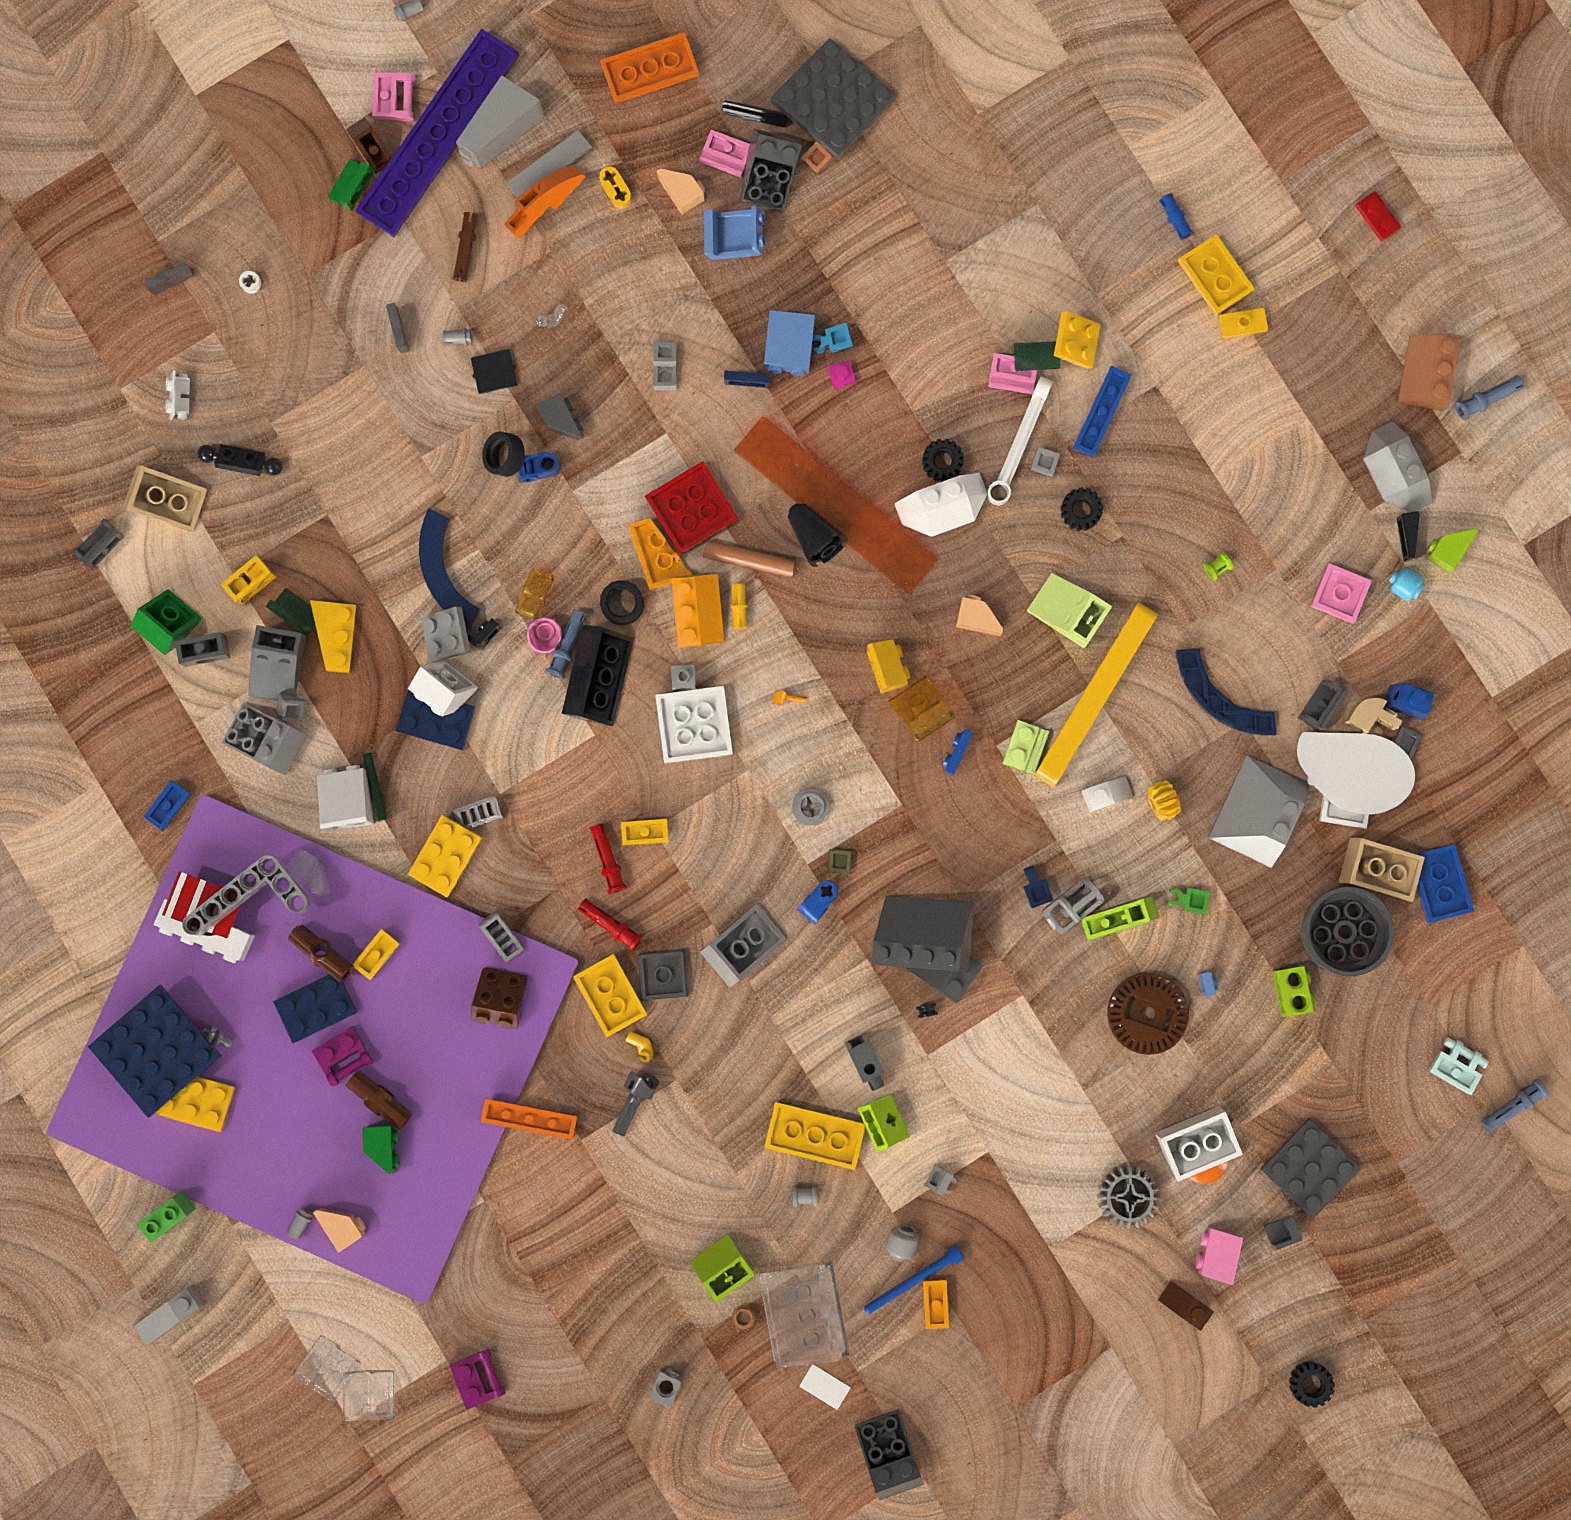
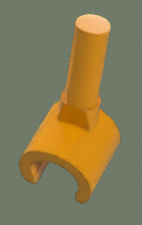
(780, 697)

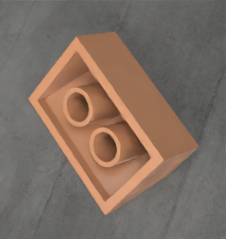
(1429, 371)

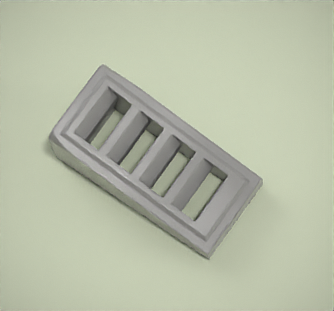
(496, 810)
(494, 941)

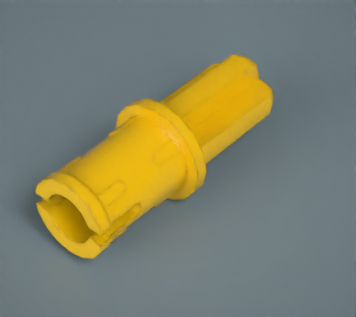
(739, 606)

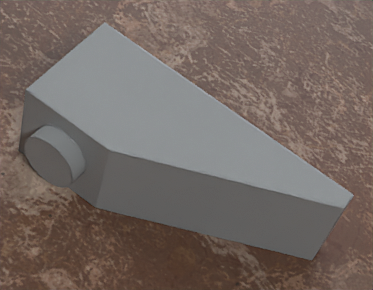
(169, 1314)

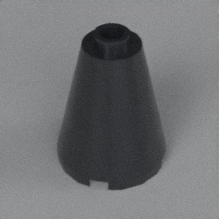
(815, 534)

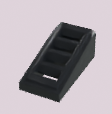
(1408, 533)

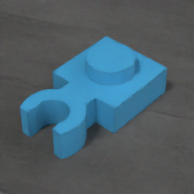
(836, 339)

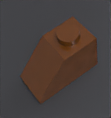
(369, 145)
(1185, 1305)

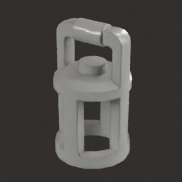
(1070, 907)

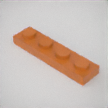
(528, 1118)

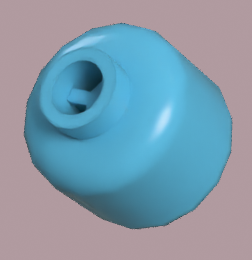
(1406, 584)

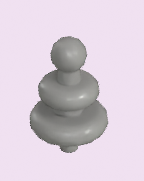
(218, 1037)

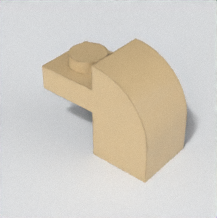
(1367, 712)

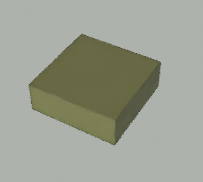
(839, 861)

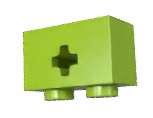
(883, 1122)

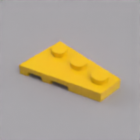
(335, 633)

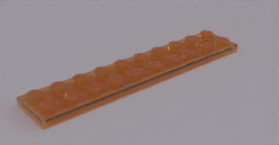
(812, 483)

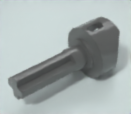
(638, 1089)

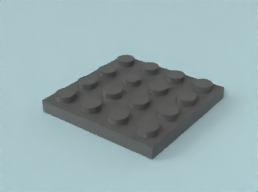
(833, 98)

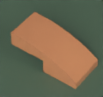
(817, 157)

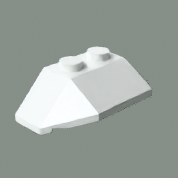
(943, 505)

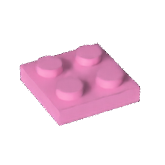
(1341, 593)

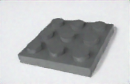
(1310, 1169)

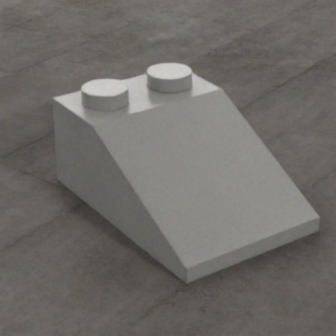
(743, 945)

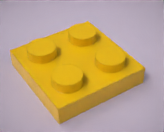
(1077, 339)

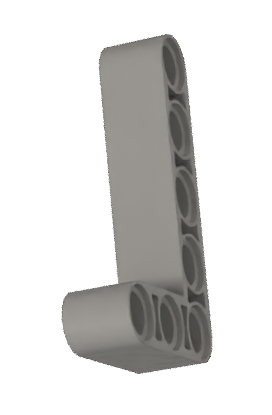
(244, 892)

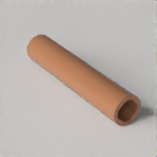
(749, 558)

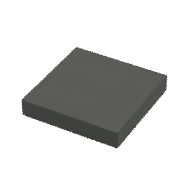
(662, 975)

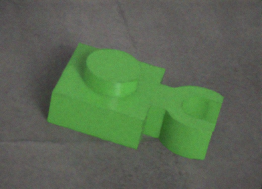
(1193, 900)

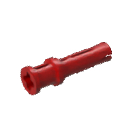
(610, 868)
(619, 930)

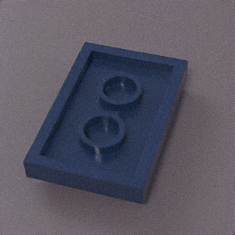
(421, 722)
(314, 1007)

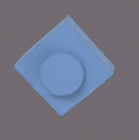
(1208, 983)

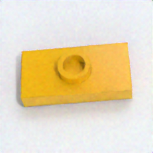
(1243, 323)

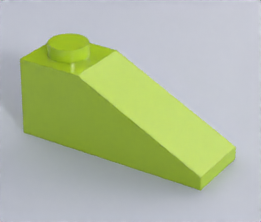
(1120, 918)

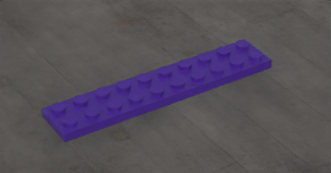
(436, 133)

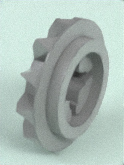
(815, 797)

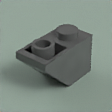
(557, 416)

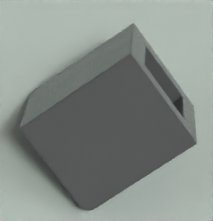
(1282, 1232)

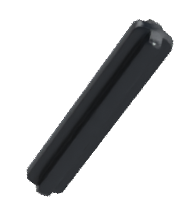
(754, 113)

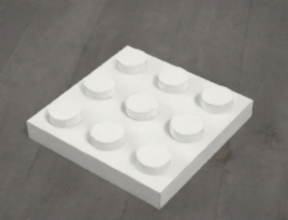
(694, 724)

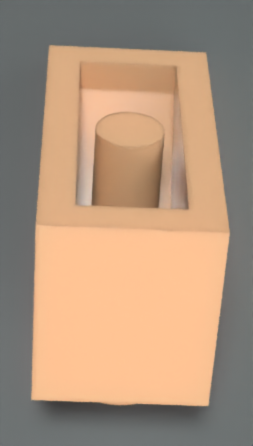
(682, 189)
(977, 616)
(340, 1227)

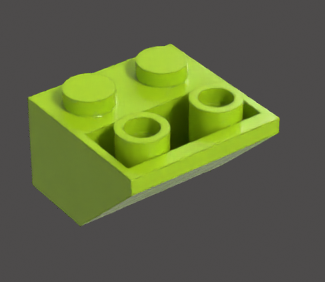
(722, 1268)

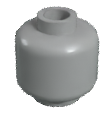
(902, 1243)

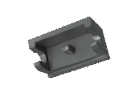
(98, 544)
(1322, 705)

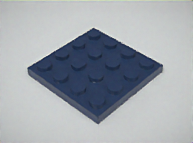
(154, 1051)

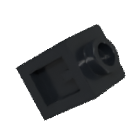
(486, 632)

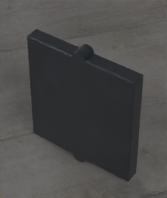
(494, 371)

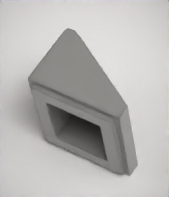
(290, 708)

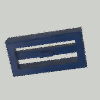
(747, 379)

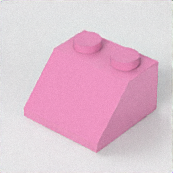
(1219, 1254)

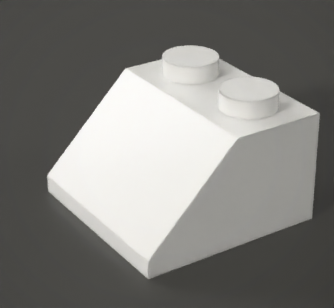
(441, 687)

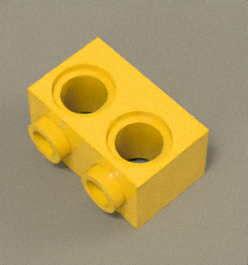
(248, 580)

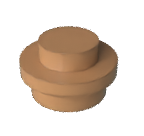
(743, 1317)

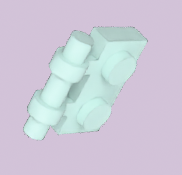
(1453, 1071)

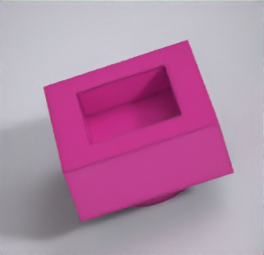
(841, 374)

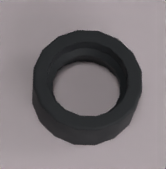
(491, 451)
(621, 585)

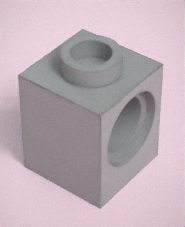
(683, 678)
(663, 1397)

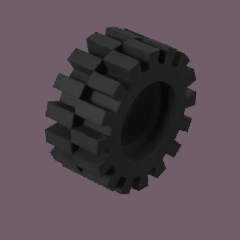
(949, 448)
(1075, 521)
(1324, 1391)

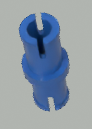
(1176, 216)

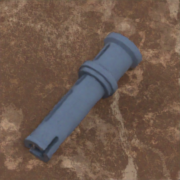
(1480, 401)
(563, 653)
(1523, 1100)

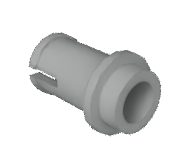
(408, 9)
(457, 337)
(300, 1223)

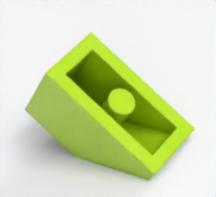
(1450, 549)

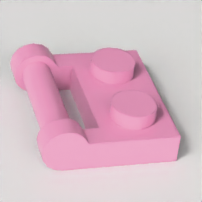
(386, 96)

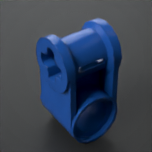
(535, 467)
(815, 904)

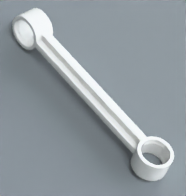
(1021, 439)

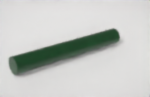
(374, 786)

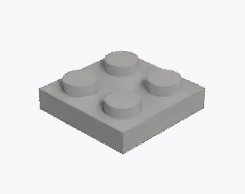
(445, 634)

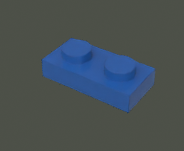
(952, 761)
(167, 805)

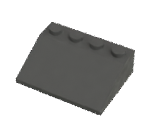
(924, 934)

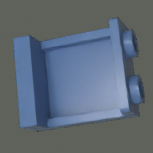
(734, 233)
(789, 342)

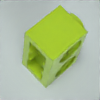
(1287, 993)

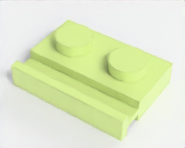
(1025, 747)

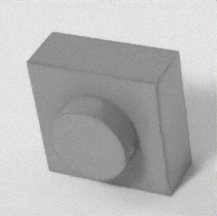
(1045, 461)

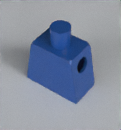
(1410, 701)

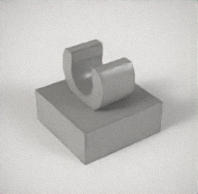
(939, 1180)

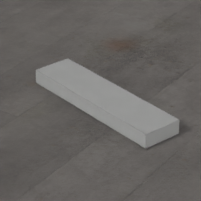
(561, 156)

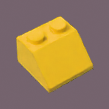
(887, 665)

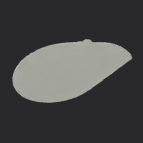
(1356, 770)

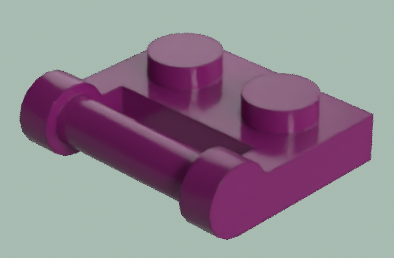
(339, 1049)
(470, 1382)

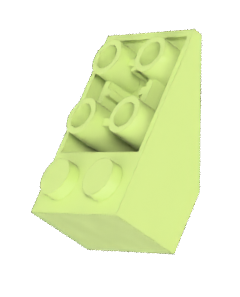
(1069, 609)

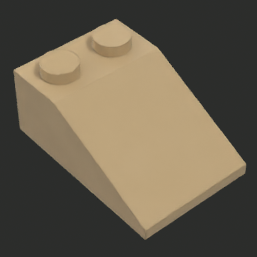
(164, 498)
(1381, 869)

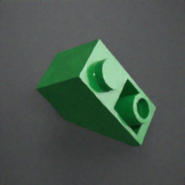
(380, 1146)

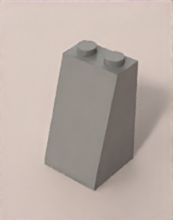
(498, 123)

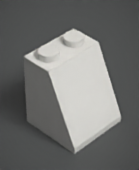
(344, 799)

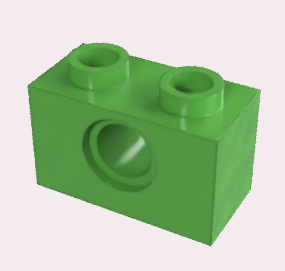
(166, 1216)

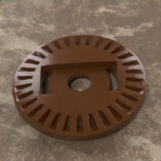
(1143, 1035)

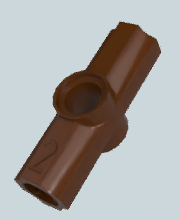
(331, 961)
(379, 1099)

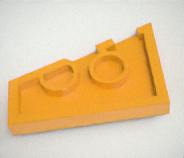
(655, 555)

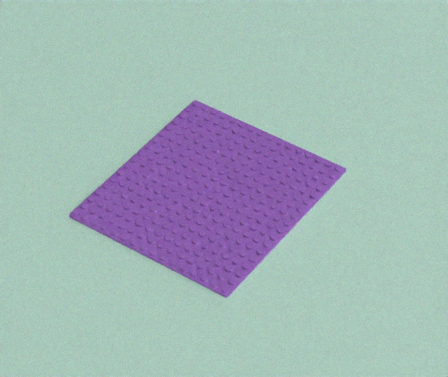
(287, 1130)

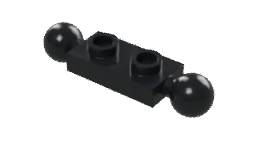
(240, 460)

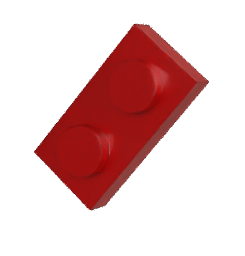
(1378, 216)

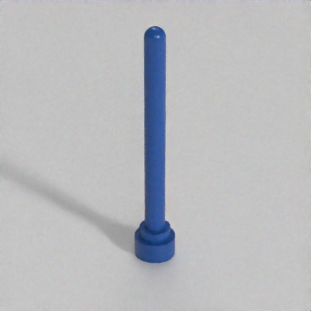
(952, 1256)

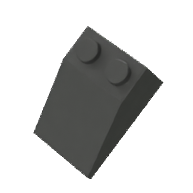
(949, 983)

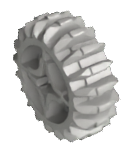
(1129, 1207)

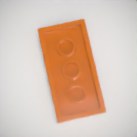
(649, 68)

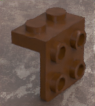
(498, 998)

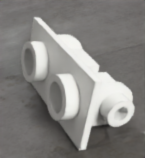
(175, 404)

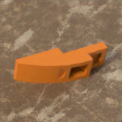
(547, 192)

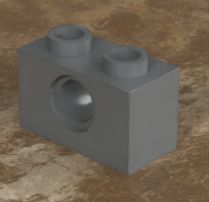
(202, 649)

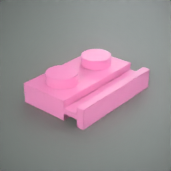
(725, 153)
(1006, 378)

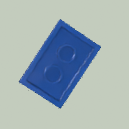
(1443, 885)

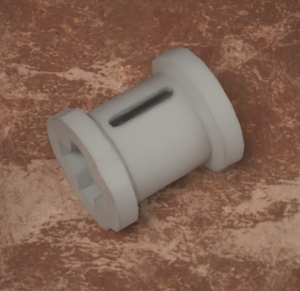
(804, 1196)

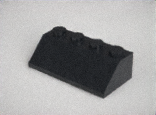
(597, 675)

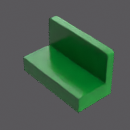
(351, 184)

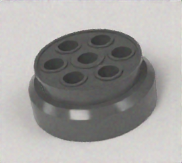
(1368, 910)

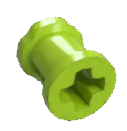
(1218, 566)

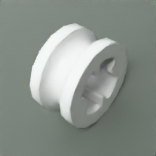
(245, 276)

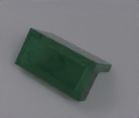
(1035, 356)
(293, 611)

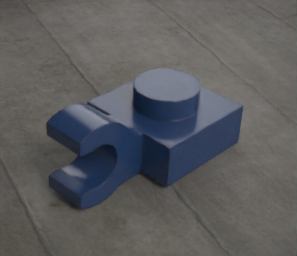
(1037, 890)

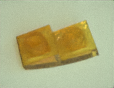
(533, 593)

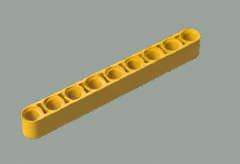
(1095, 694)

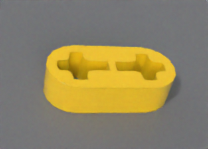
(611, 190)

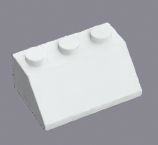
(1198, 1143)

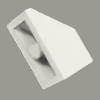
(1107, 794)

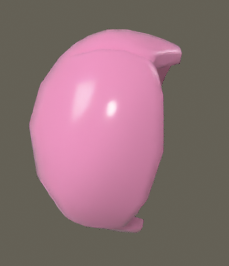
(544, 634)

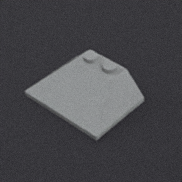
(1260, 812)

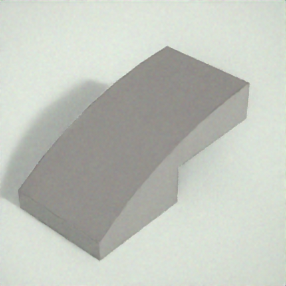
(665, 366)

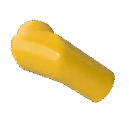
(643, 1045)

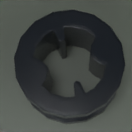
(927, 1010)

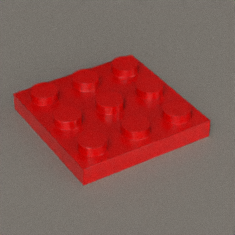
(691, 508)

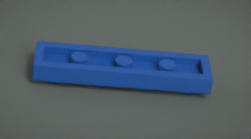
(1102, 411)

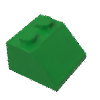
(165, 621)

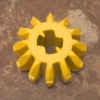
(1163, 800)

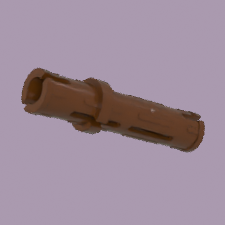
(465, 246)

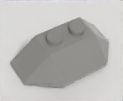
(1397, 468)

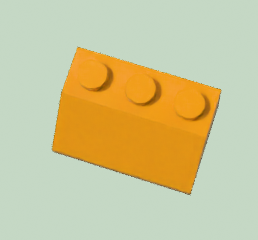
(697, 610)

